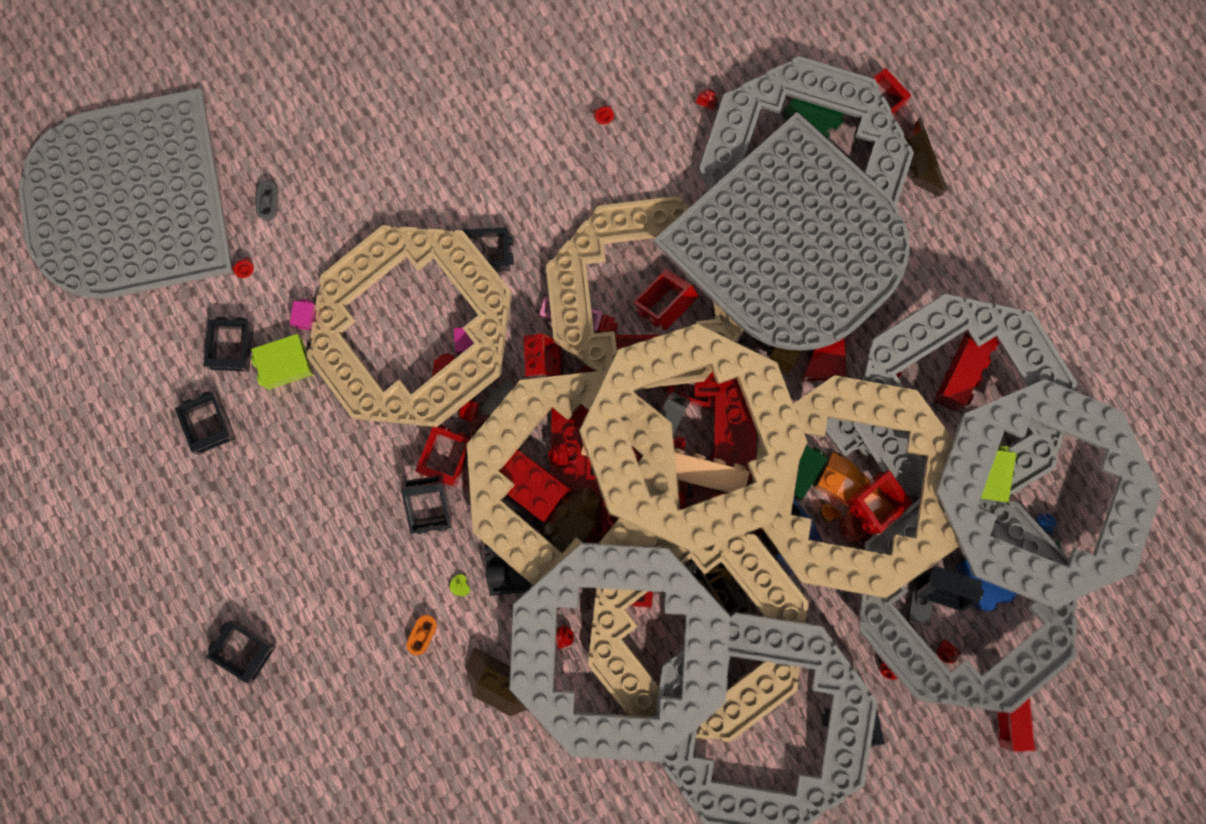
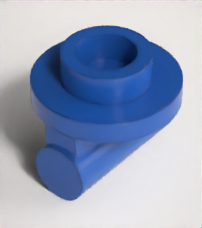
(1046, 522)

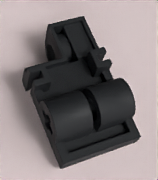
(502, 577)

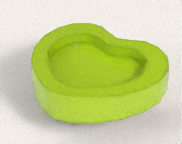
(459, 585)

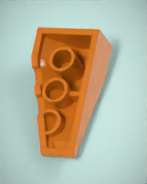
(843, 479)

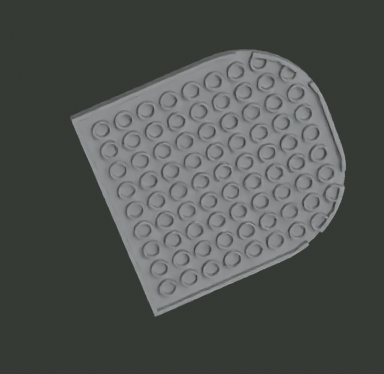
(126, 199)
(793, 241)

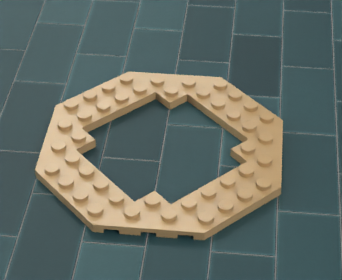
(570, 290)
(454, 383)
(507, 430)
(617, 465)
(854, 568)
(749, 696)

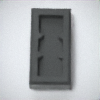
(919, 608)

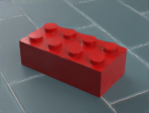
(965, 373)
(534, 485)

